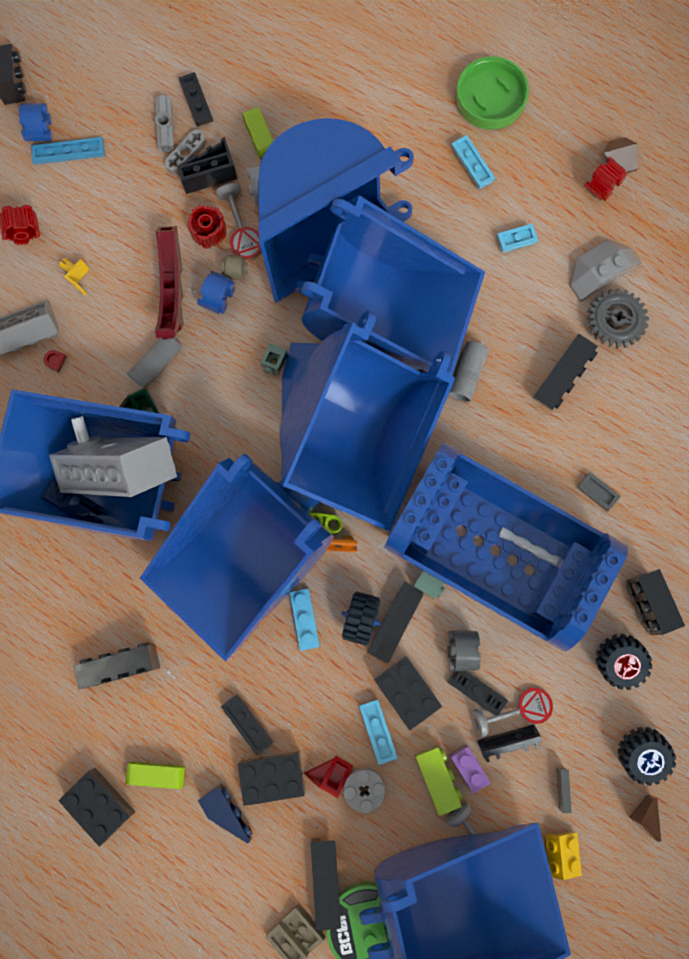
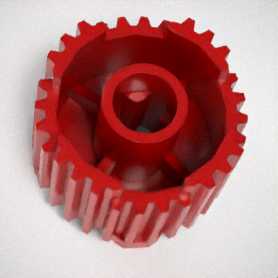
(606, 178)
(19, 224)
(207, 226)

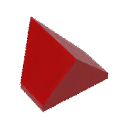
(330, 775)

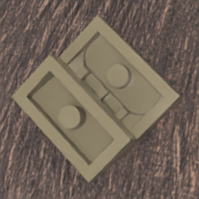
(295, 935)

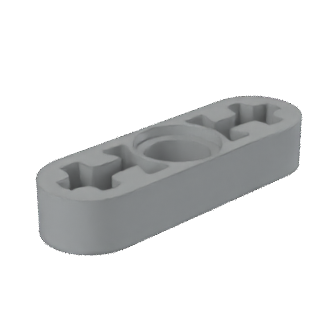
(185, 144)

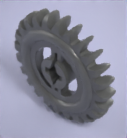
(617, 318)

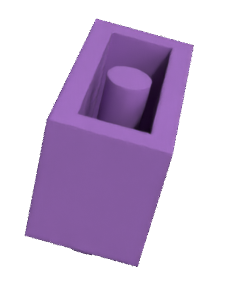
(469, 768)

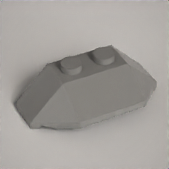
(601, 268)

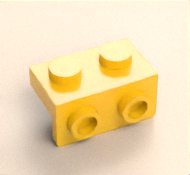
(563, 855)

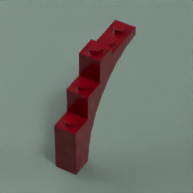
(171, 294)

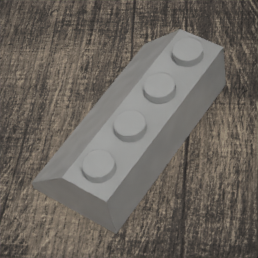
(27, 327)

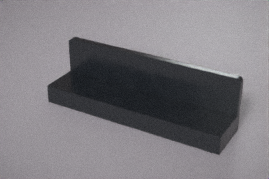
(395, 623)
(325, 884)

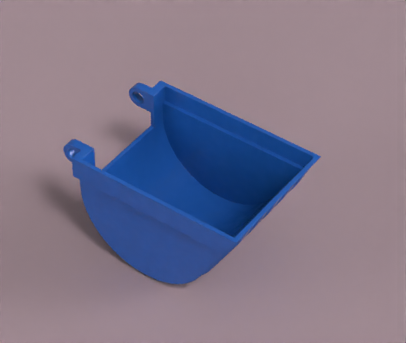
(301, 179)
(397, 273)
(360, 424)
(42, 426)
(235, 554)
(470, 900)

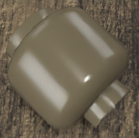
(234, 267)

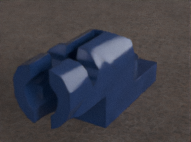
(73, 504)

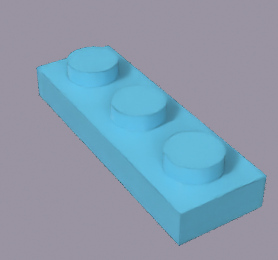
(472, 162)
(304, 619)
(378, 732)

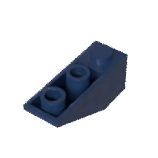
(222, 812)

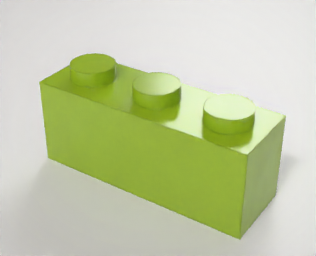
(439, 780)

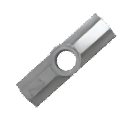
(164, 115)

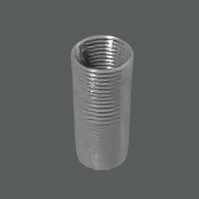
(154, 361)
(468, 369)

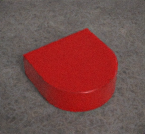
(54, 360)

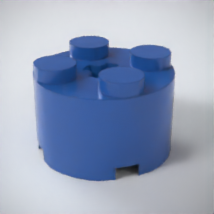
(35, 122)
(215, 292)

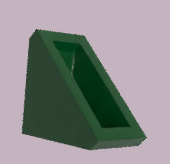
(140, 400)

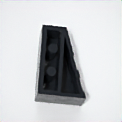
(11, 75)
(208, 169)

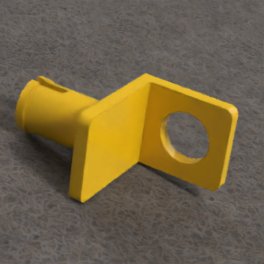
(74, 272)

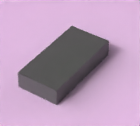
(598, 492)
(563, 785)

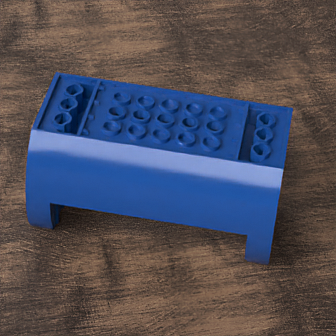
(554, 601)

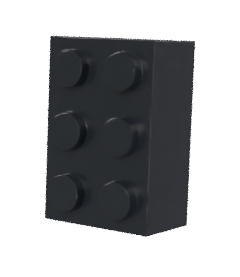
(655, 603)
(407, 693)
(271, 778)
(96, 806)

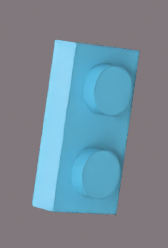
(517, 238)

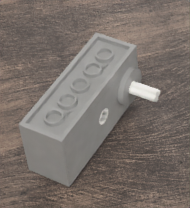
(112, 464)

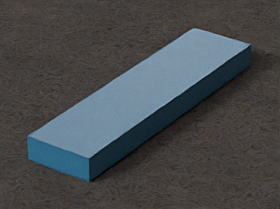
(68, 150)

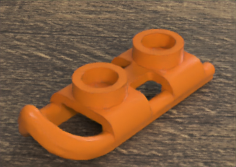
(347, 544)

